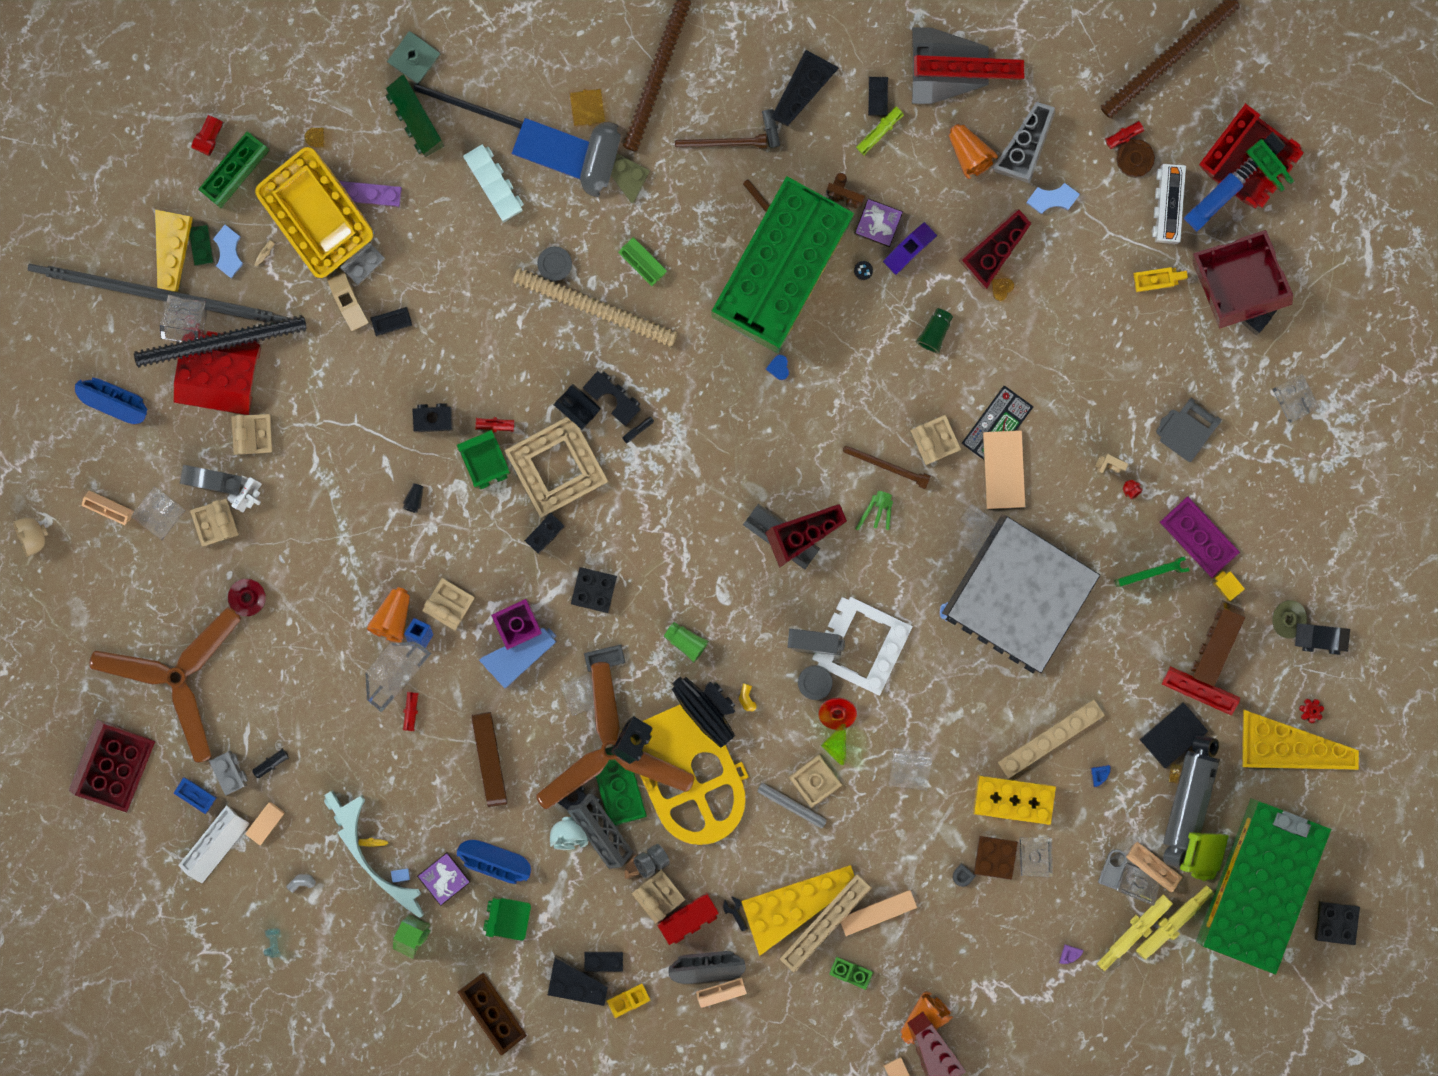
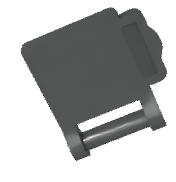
(1184, 433)

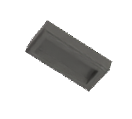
(611, 655)

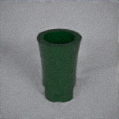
(935, 331)

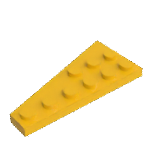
(1283, 746)
(786, 908)

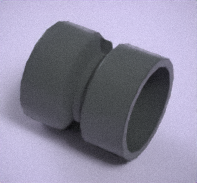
(654, 859)

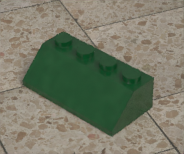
(414, 116)

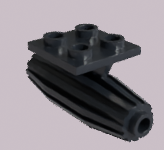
(706, 708)

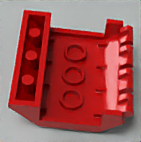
(1230, 153)
(218, 378)

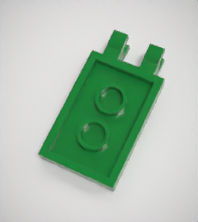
(1175, 565)

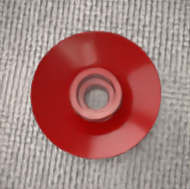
(833, 719)

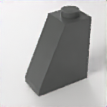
(815, 642)

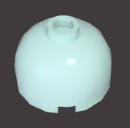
(567, 834)

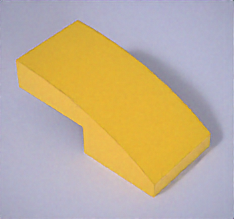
(628, 1000)

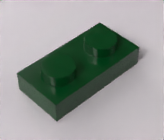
(201, 245)

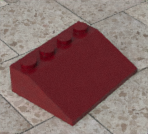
(111, 766)

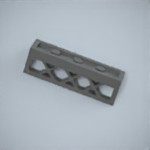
(762, 520)
(598, 835)

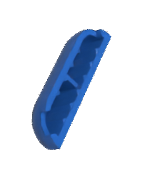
(111, 400)
(494, 861)

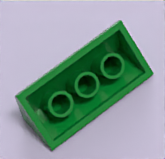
(233, 169)

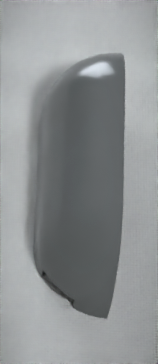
(600, 158)
(707, 967)

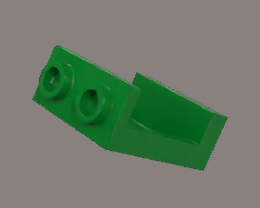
(484, 460)

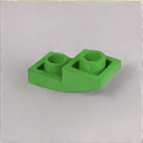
(851, 973)

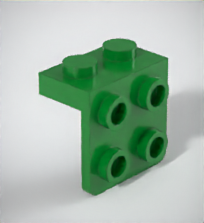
(507, 918)

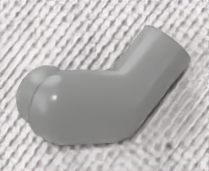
(301, 880)

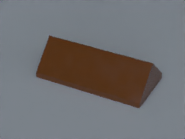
(491, 1013)

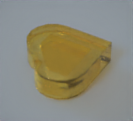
(1001, 288)

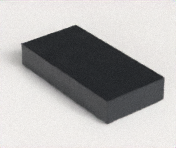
(391, 321)

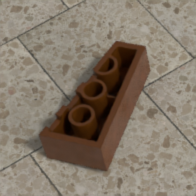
(1219, 643)

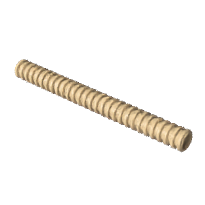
(594, 307)

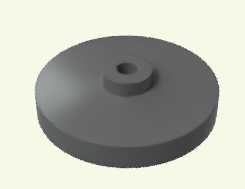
(554, 263)
(815, 682)

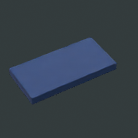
(551, 148)

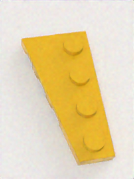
(171, 247)

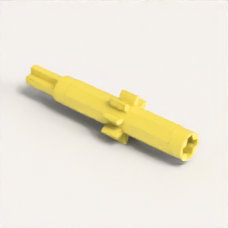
(1139, 927)
(1170, 927)

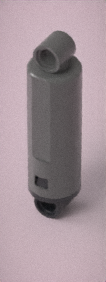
(1191, 798)

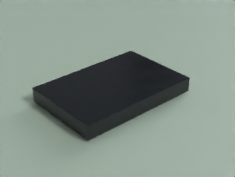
(1173, 735)

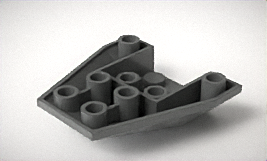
(933, 42)

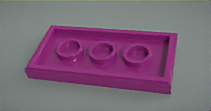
(1199, 537)

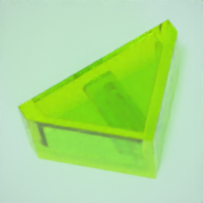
(836, 744)

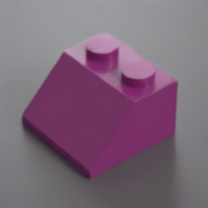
(516, 624)

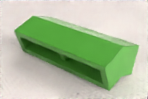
(642, 261)

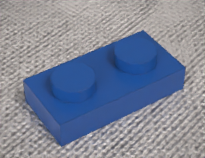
(195, 795)

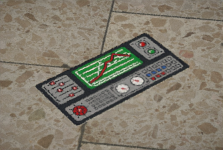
(1003, 414)

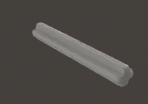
(791, 805)

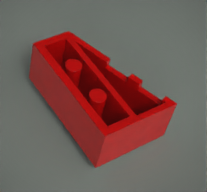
(688, 919)

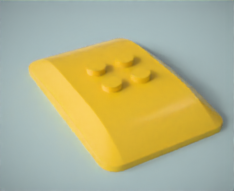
(314, 212)

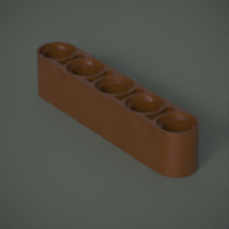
(489, 759)

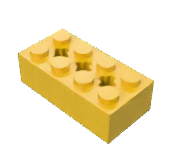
(1024, 792)

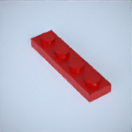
(1201, 691)

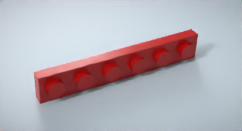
(969, 67)

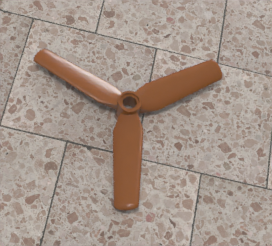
(190, 661)
(608, 729)

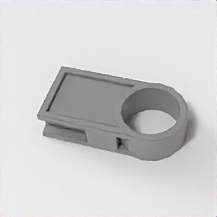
(1111, 874)

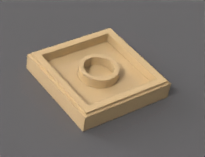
(815, 781)

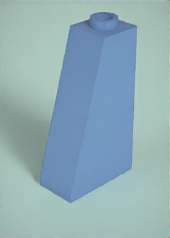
(511, 663)

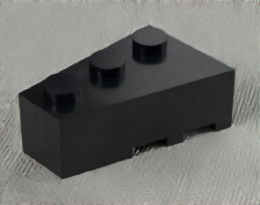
(575, 984)

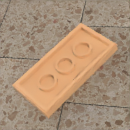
(1004, 469)

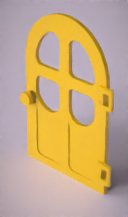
(677, 742)

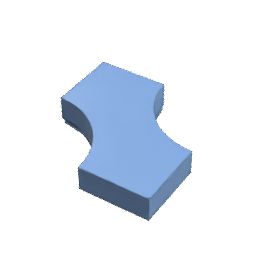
(1061, 197)
(227, 243)

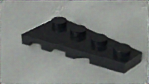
(803, 85)

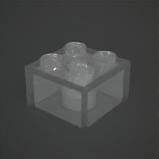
(183, 319)

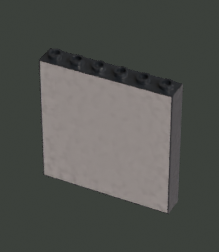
(1020, 594)

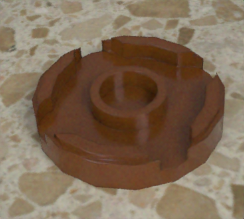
(1135, 158)

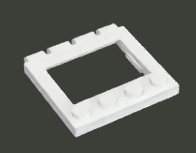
(889, 651)

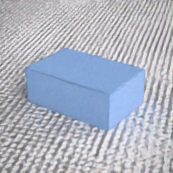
(400, 875)

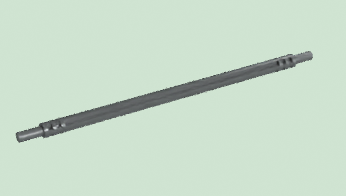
(152, 292)

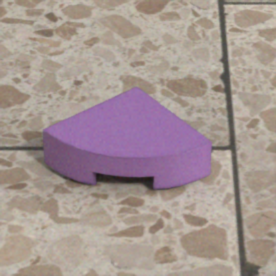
(1070, 954)

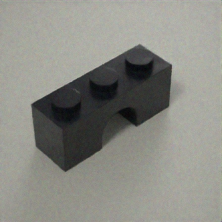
(600, 385)

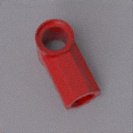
(205, 140)

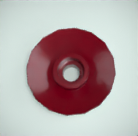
(239, 604)

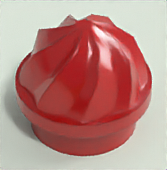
(1132, 489)

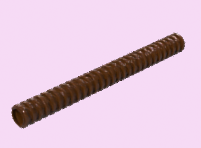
(1169, 57)
(656, 74)

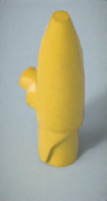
(371, 842)

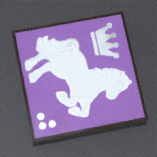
(878, 222)
(444, 878)

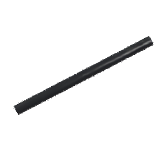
(468, 106)

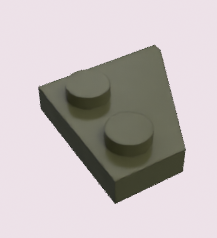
(629, 176)

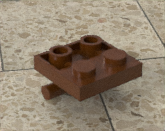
(837, 192)

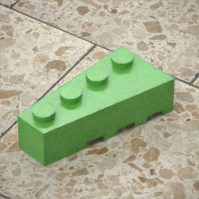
(410, 936)

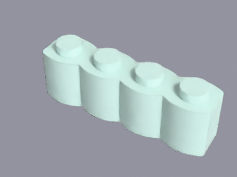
(492, 182)

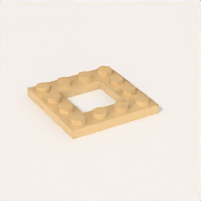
(549, 501)

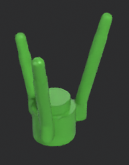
(882, 501)

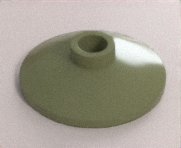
(1295, 614)

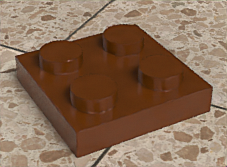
(995, 857)

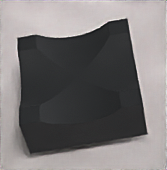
(593, 590)
(1337, 923)

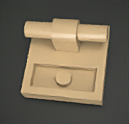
(252, 434)
(935, 440)
(214, 522)
(448, 604)
(658, 896)

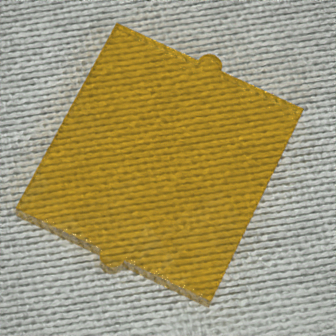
(587, 107)

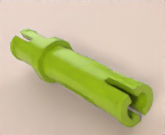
(880, 130)

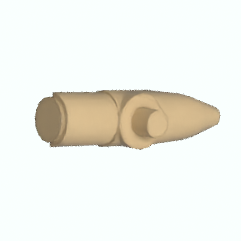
(264, 252)

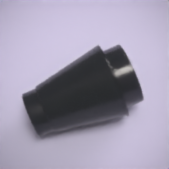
(414, 498)

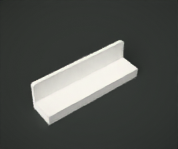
(213, 845)

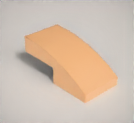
(265, 823)

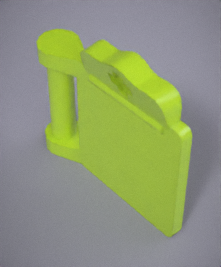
(1207, 855)

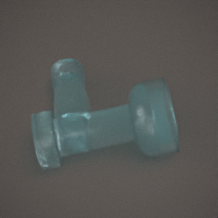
(273, 950)

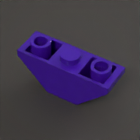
(909, 248)

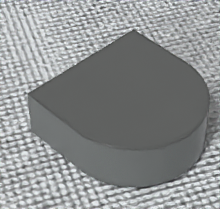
(962, 876)

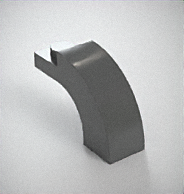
(210, 479)

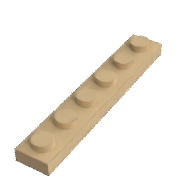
(1051, 738)
(825, 923)

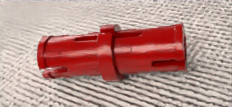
(1124, 134)
(494, 424)
(410, 711)

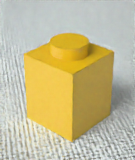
(1228, 585)

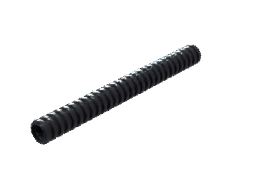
(220, 341)

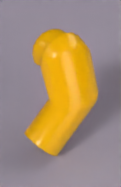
(745, 699)

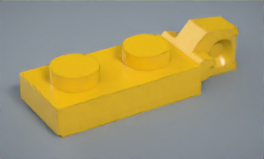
(1158, 279)

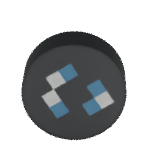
(863, 270)

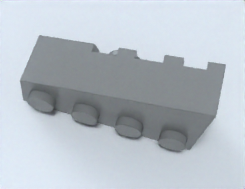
(1026, 146)

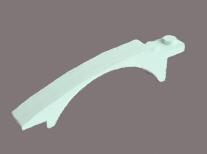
(348, 818)

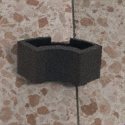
(1322, 637)

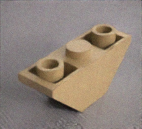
(347, 301)

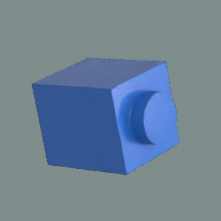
(419, 632)

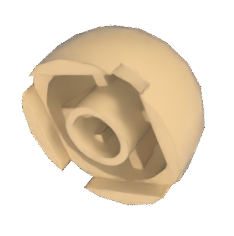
(30, 535)

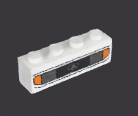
(1170, 203)

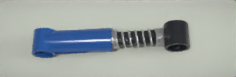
(1227, 188)

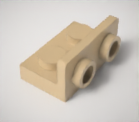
(1113, 464)

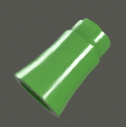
(686, 641)

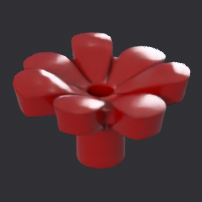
(1308, 710)

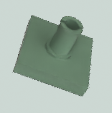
(413, 57)

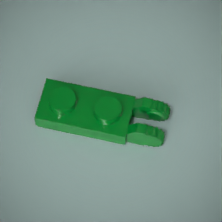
(1269, 164)

